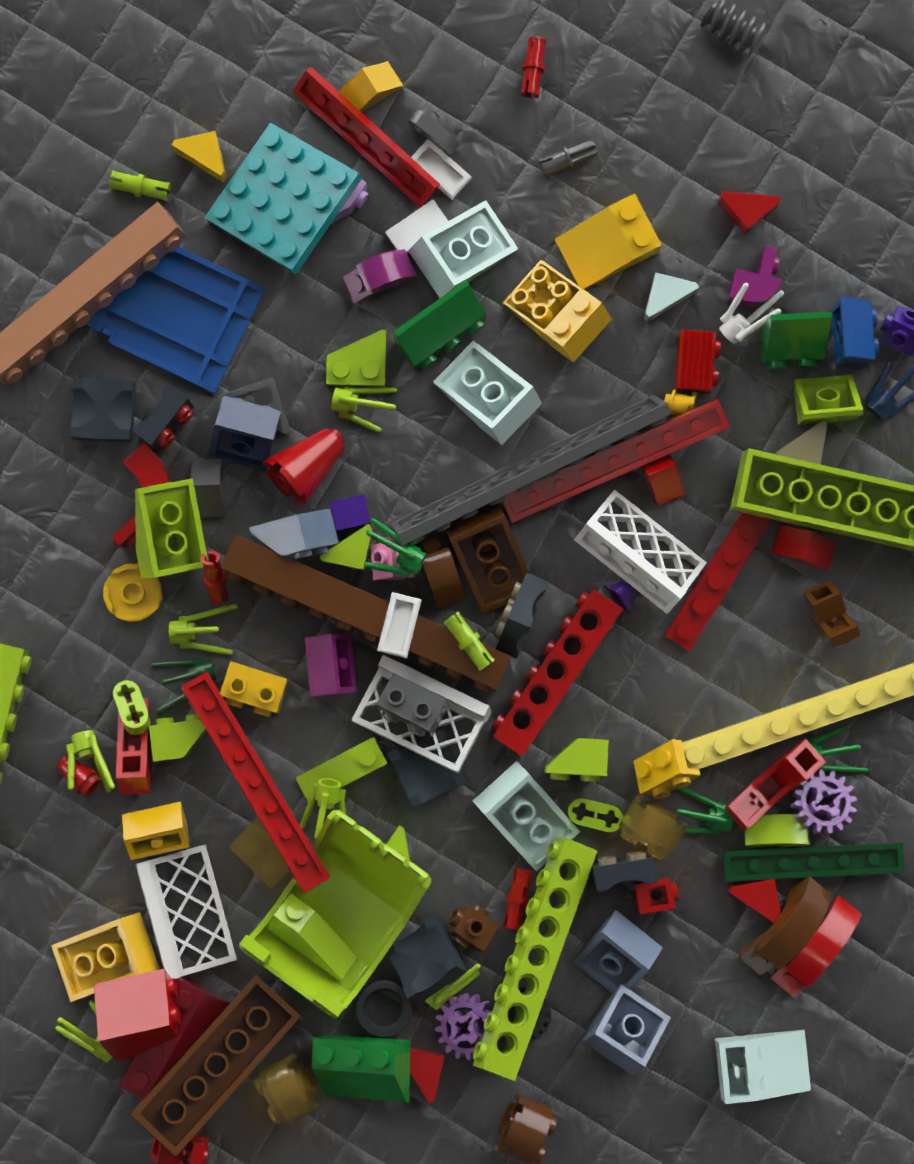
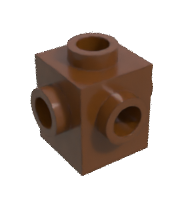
(471, 928)

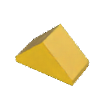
(371, 86)
(203, 152)

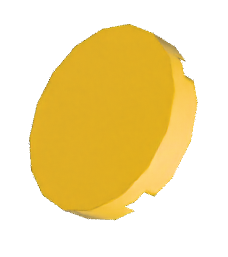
(130, 595)

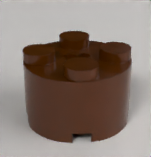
(525, 1129)

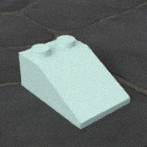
(462, 248)
(488, 392)
(524, 814)

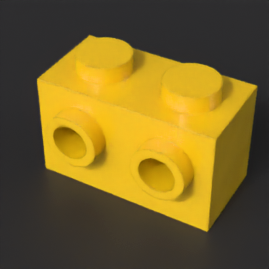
(254, 688)
(152, 830)

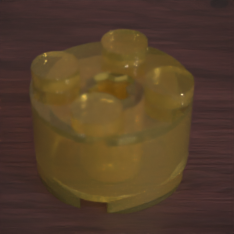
(652, 826)
(287, 1089)

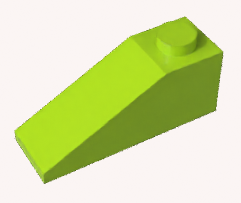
(345, 767)
(312, 937)

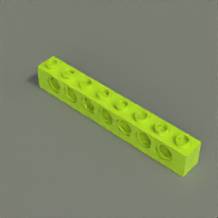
(539, 974)

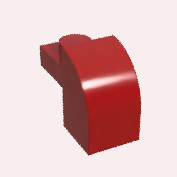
(193, 1153)

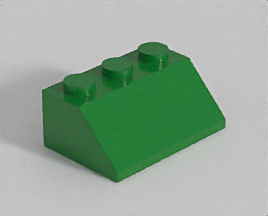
(440, 326)
(362, 1067)

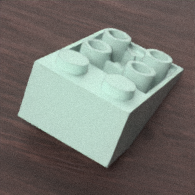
(762, 1066)

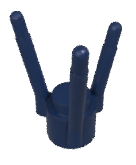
(882, 403)

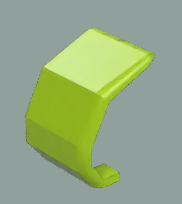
(363, 902)

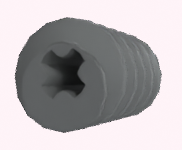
(733, 25)

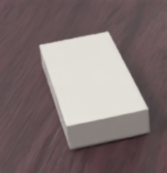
(442, 169)
(414, 226)
(399, 625)

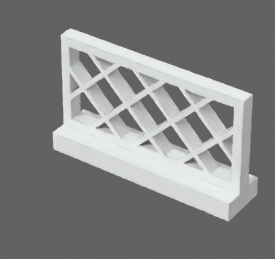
(630, 563)
(458, 702)
(160, 919)

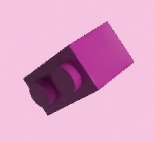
(330, 664)

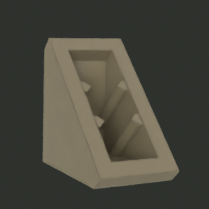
(808, 445)

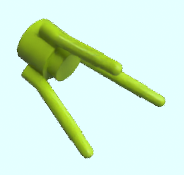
(346, 400)
(183, 631)
(86, 746)
(327, 794)
(447, 992)
(82, 1039)

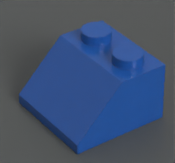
(853, 332)

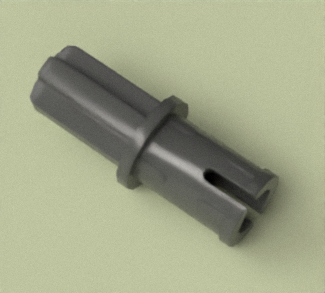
(568, 157)

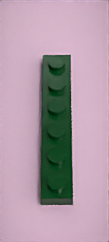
(813, 861)

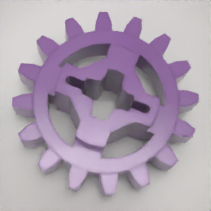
(829, 813)
(454, 1024)

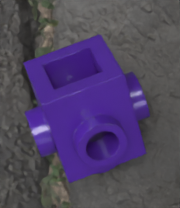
(899, 331)

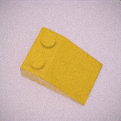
(608, 242)
(105, 955)

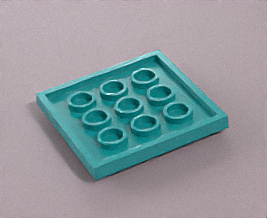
(283, 198)

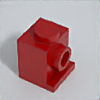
(646, 904)

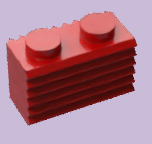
(696, 361)

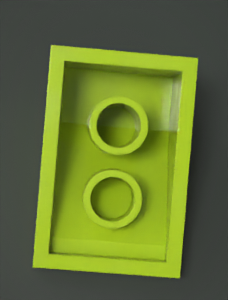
(168, 529)

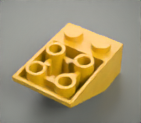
(558, 310)

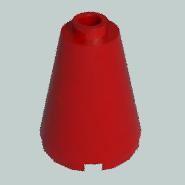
(305, 464)

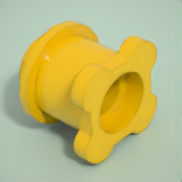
(680, 403)

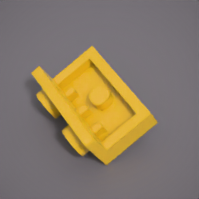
(664, 770)

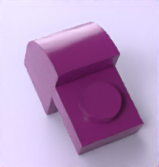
(379, 273)
(761, 284)

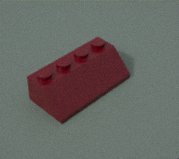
(197, 1010)

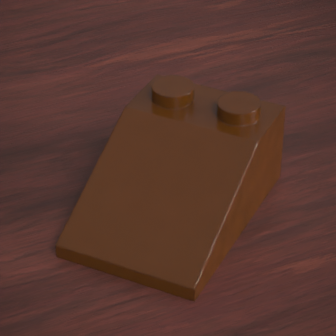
(488, 556)

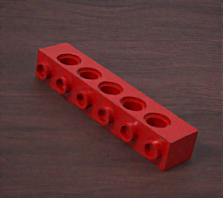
(605, 613)

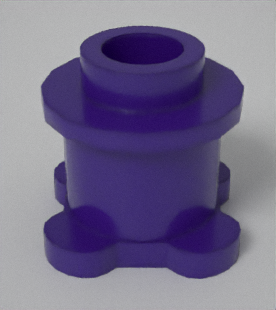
(623, 594)

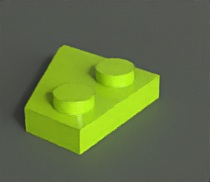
(359, 363)

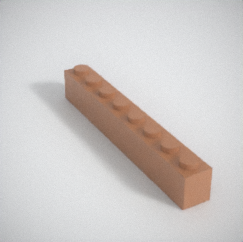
(87, 291)

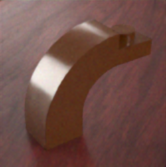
(791, 931)

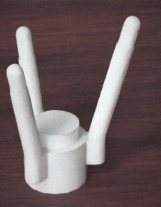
(737, 327)

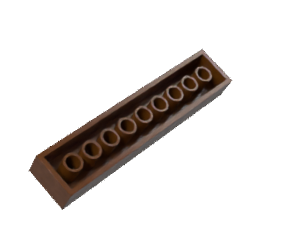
(353, 610)

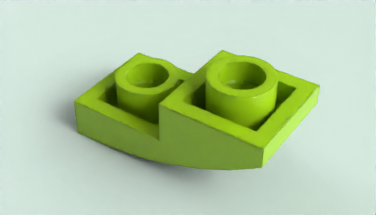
(777, 830)

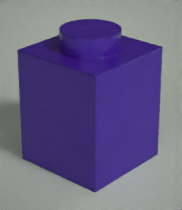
(350, 513)

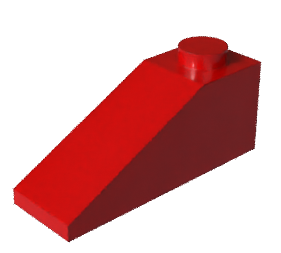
(133, 758)

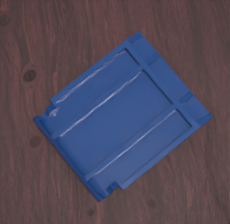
(182, 317)

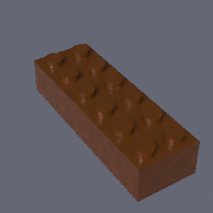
(215, 1065)

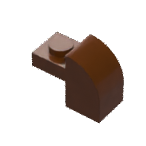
(441, 571)
(830, 614)

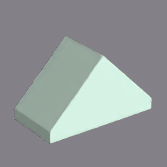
(667, 293)

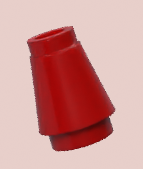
(85, 778)

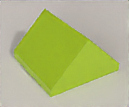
(827, 398)

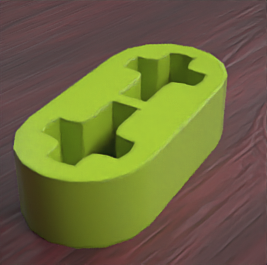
(137, 705)
(593, 822)

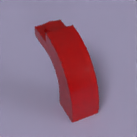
(150, 472)
(774, 782)
(821, 949)

